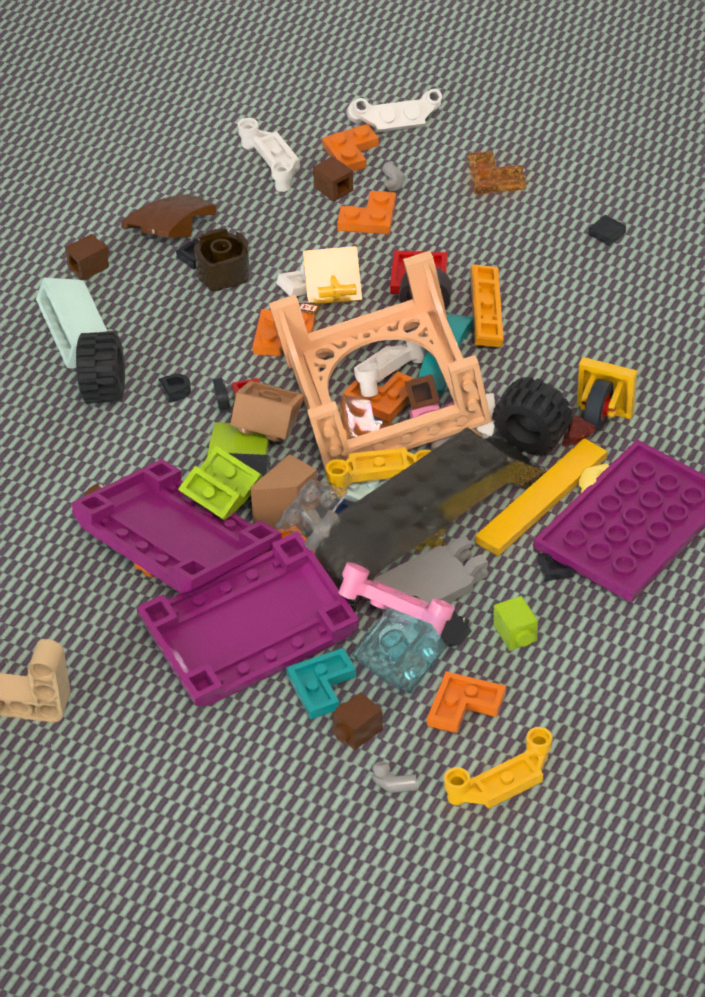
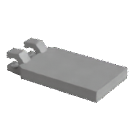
(438, 573)

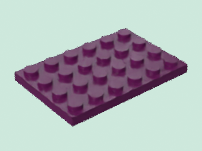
(629, 521)

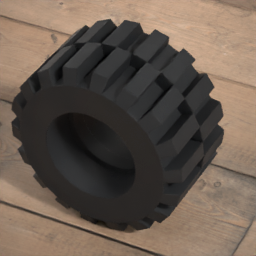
(100, 367)
(532, 416)

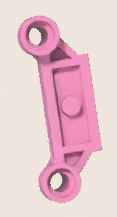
(384, 596)

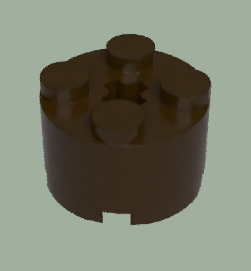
(222, 259)

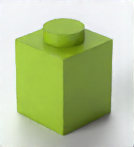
(515, 623)

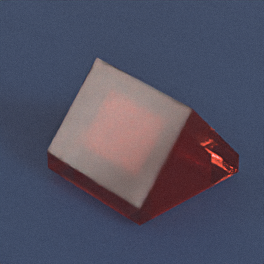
(577, 431)

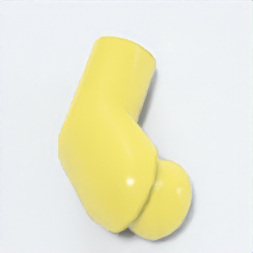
(589, 475)

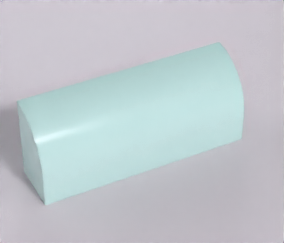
(68, 313)

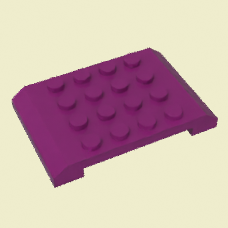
(167, 530)
(249, 621)

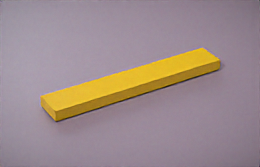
(539, 498)

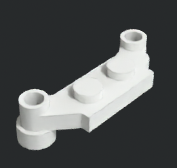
(395, 115)
(273, 151)
(384, 363)

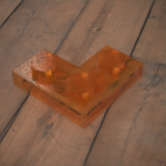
(489, 178)
(358, 417)

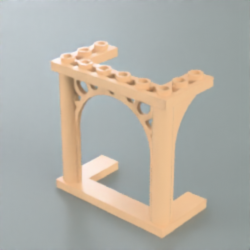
(426, 310)

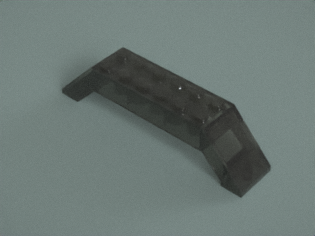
(422, 502)

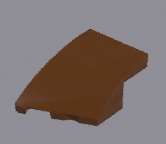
(169, 216)

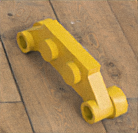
(370, 466)
(505, 779)

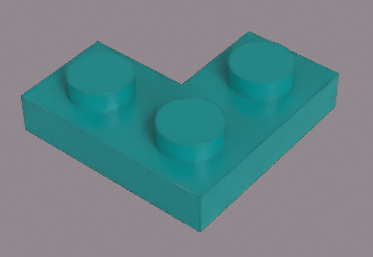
(314, 679)

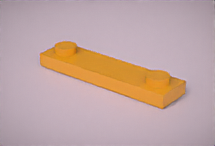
(486, 306)

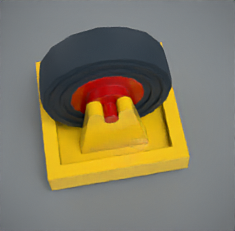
(605, 391)

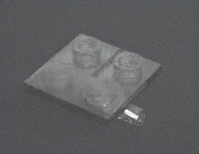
(313, 512)

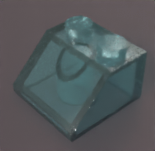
(400, 649)

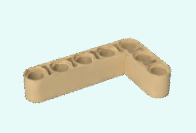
(44, 692)

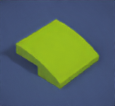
(234, 441)
(220, 483)

